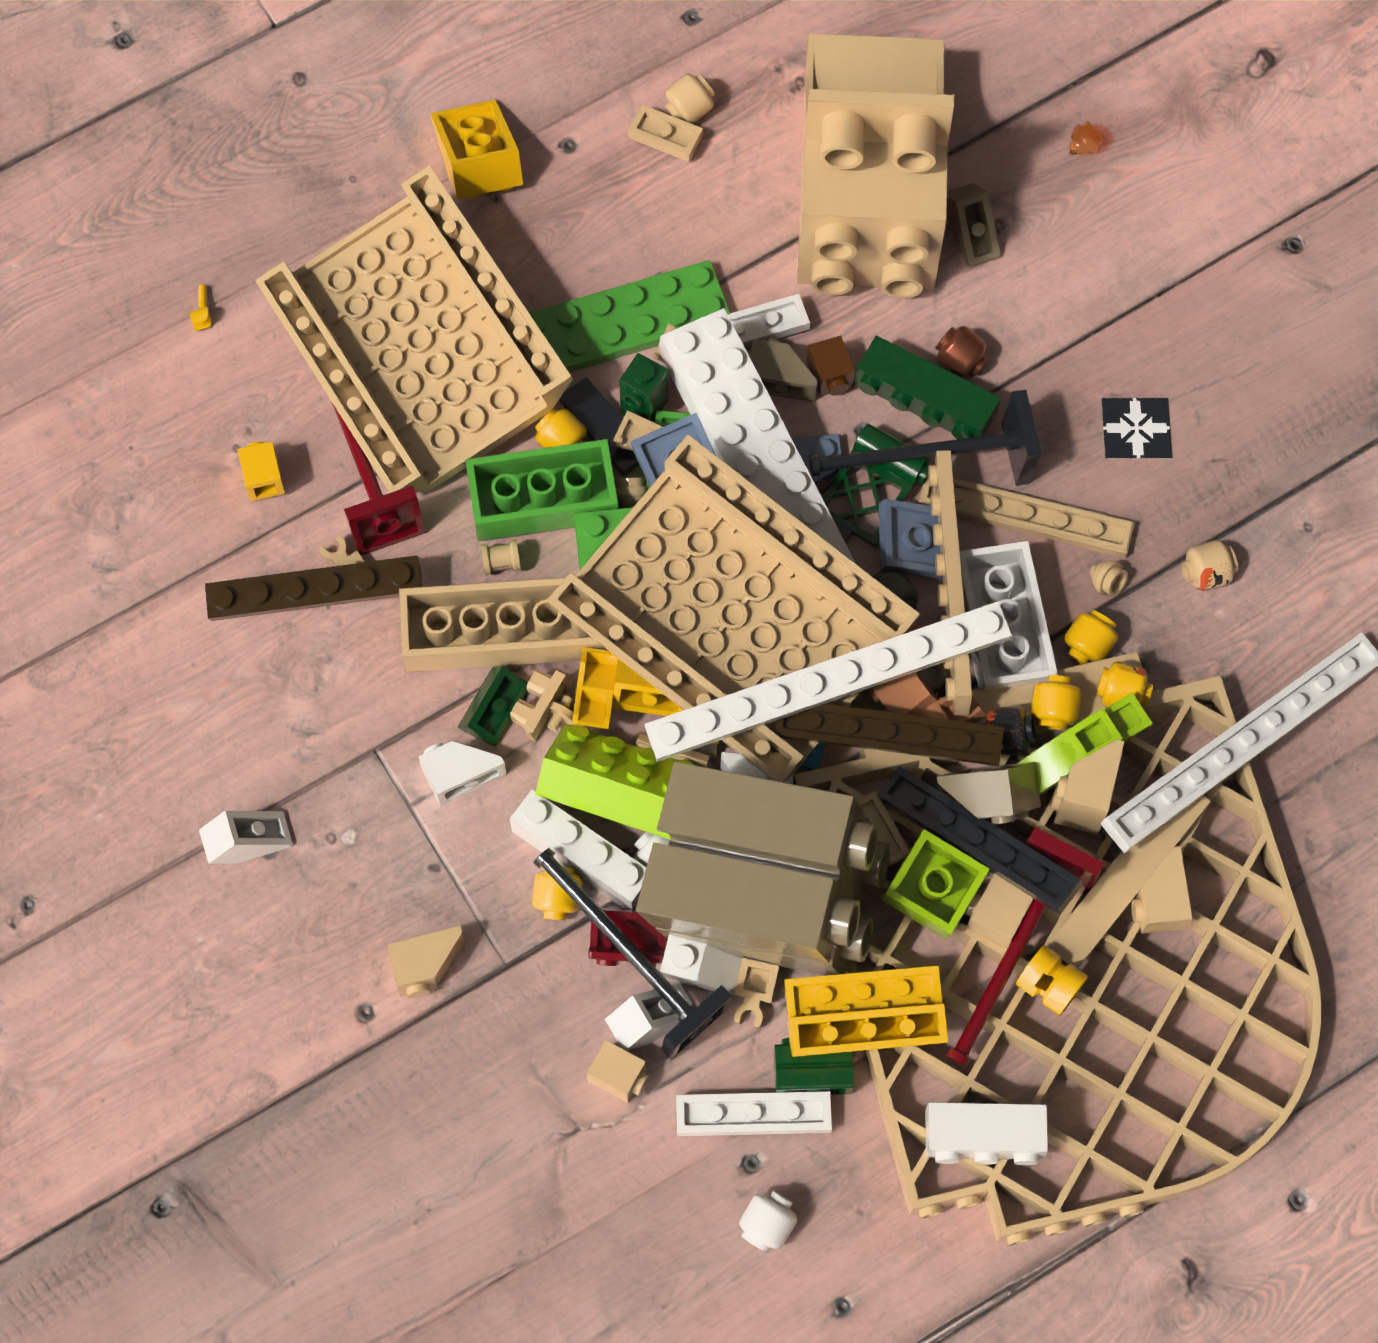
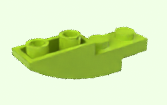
(1117, 722)

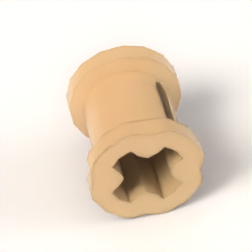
(500, 557)

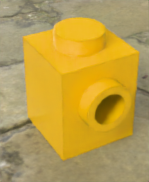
(261, 470)

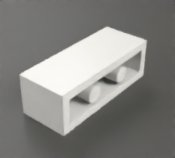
(986, 1132)

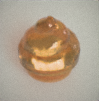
(1085, 139)

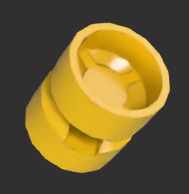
(1063, 988)

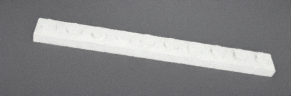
(827, 681)
(1240, 743)

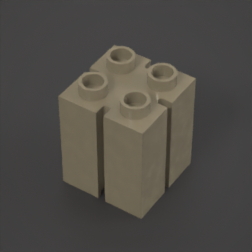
(763, 870)

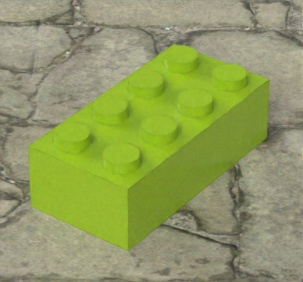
(606, 778)

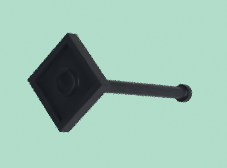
(1018, 437)
(692, 1018)

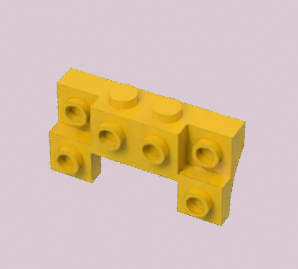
(609, 684)

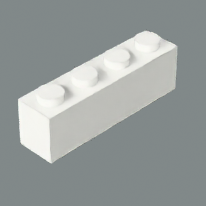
(580, 848)

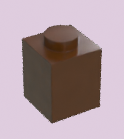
(831, 366)

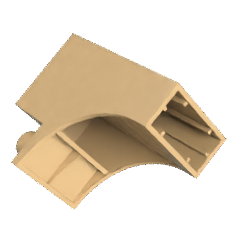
(873, 164)

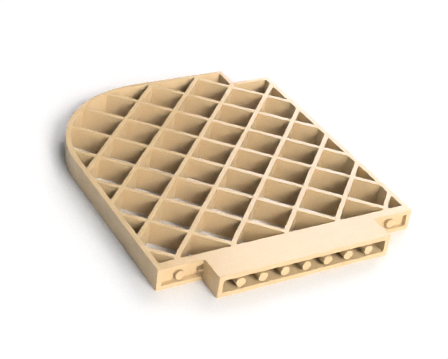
(1189, 703)

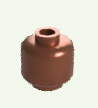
(961, 351)

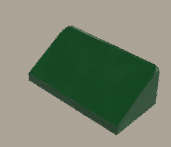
(492, 705)

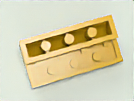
(865, 1011)

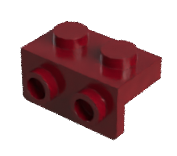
(636, 928)

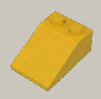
(477, 149)

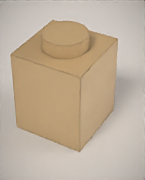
(618, 1072)

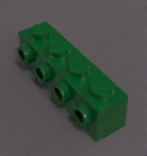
(925, 390)

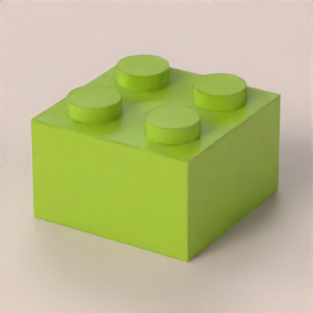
(935, 884)

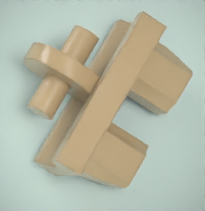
(535, 717)

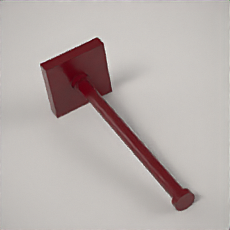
(382, 518)
(1067, 857)

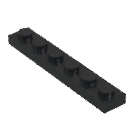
(980, 840)

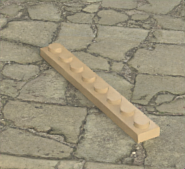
(949, 566)

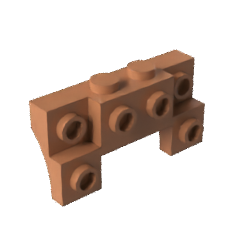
(915, 697)

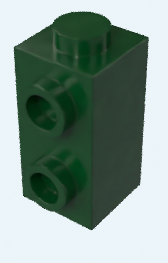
(644, 388)

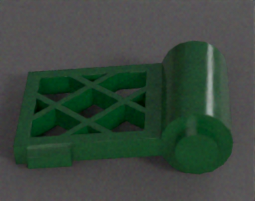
(900, 474)

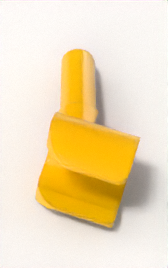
(201, 317)

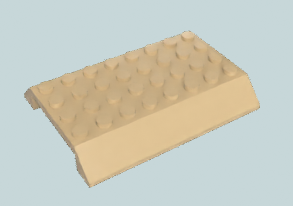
(418, 339)
(725, 592)

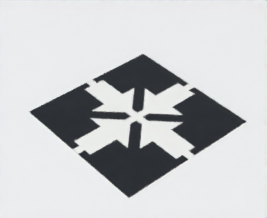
(1136, 428)

